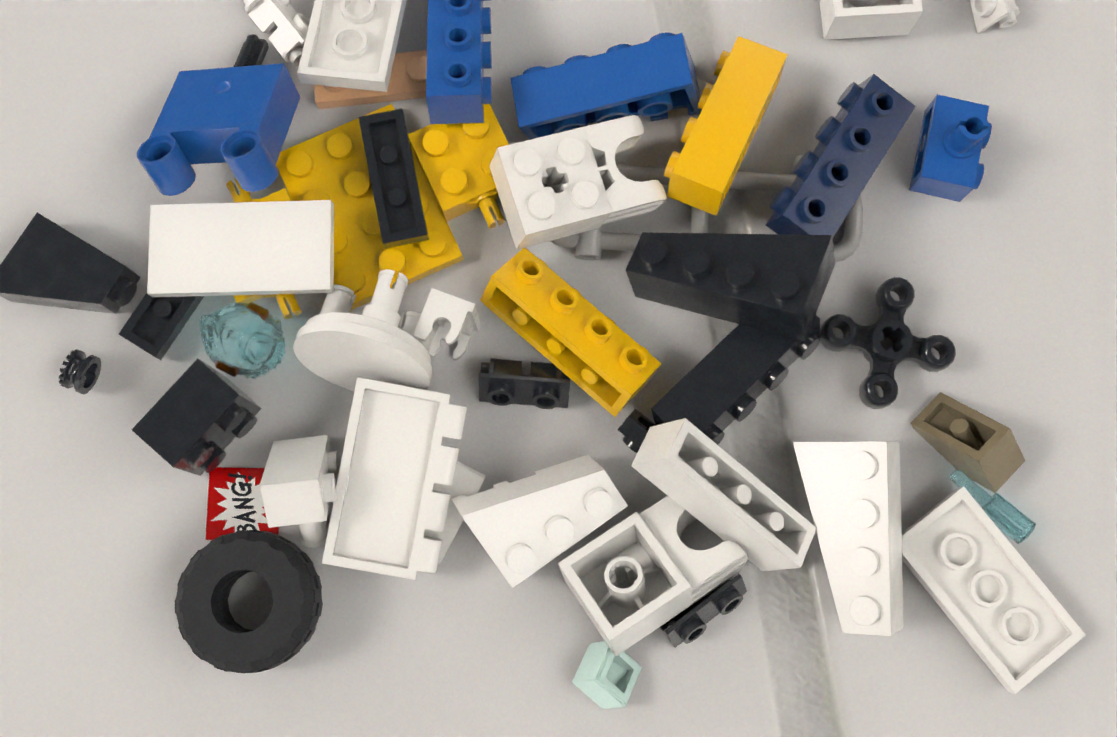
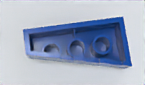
(608, 86)

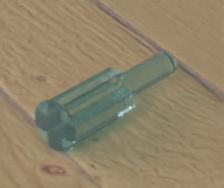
(998, 509)

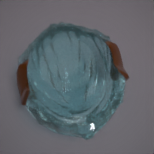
(243, 339)

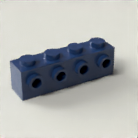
(843, 160)

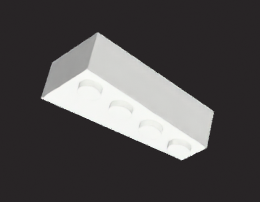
(858, 525)

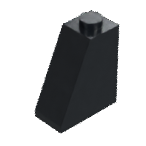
(64, 271)

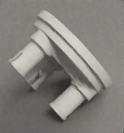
(367, 345)

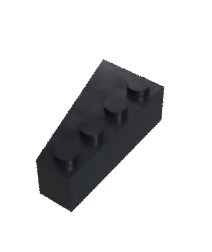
(737, 278)

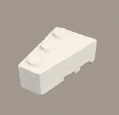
(540, 515)

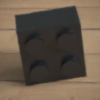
(197, 419)

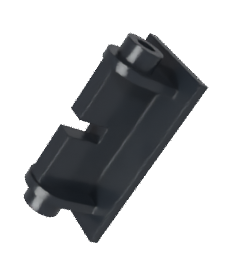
(504, 385)
(692, 621)

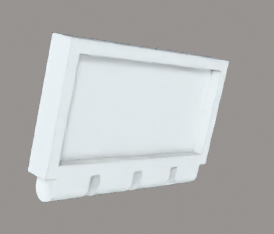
(389, 477)

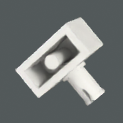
(300, 486)

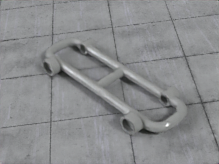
(591, 242)

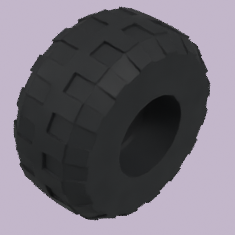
(204, 604)

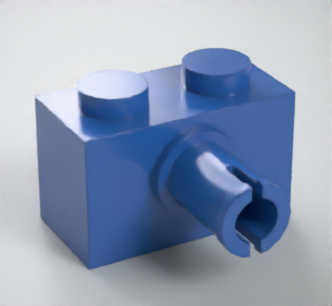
(950, 148)

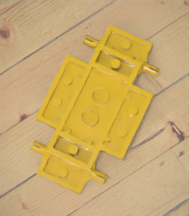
(333, 166)

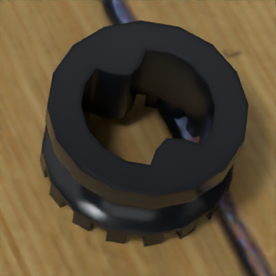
(80, 371)

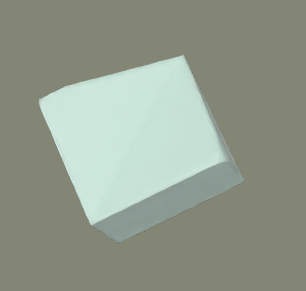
(606, 677)

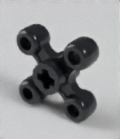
(904, 347)

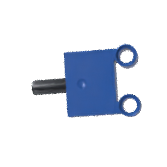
(223, 117)

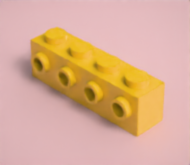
(725, 126)
(569, 331)

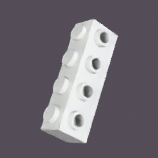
(724, 495)

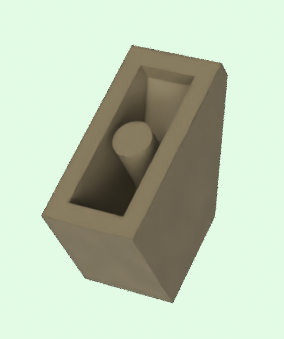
(970, 441)

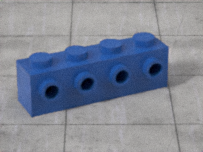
(457, 61)

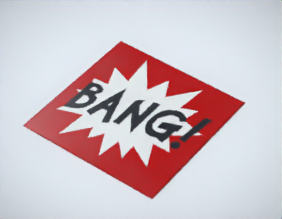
(235, 502)

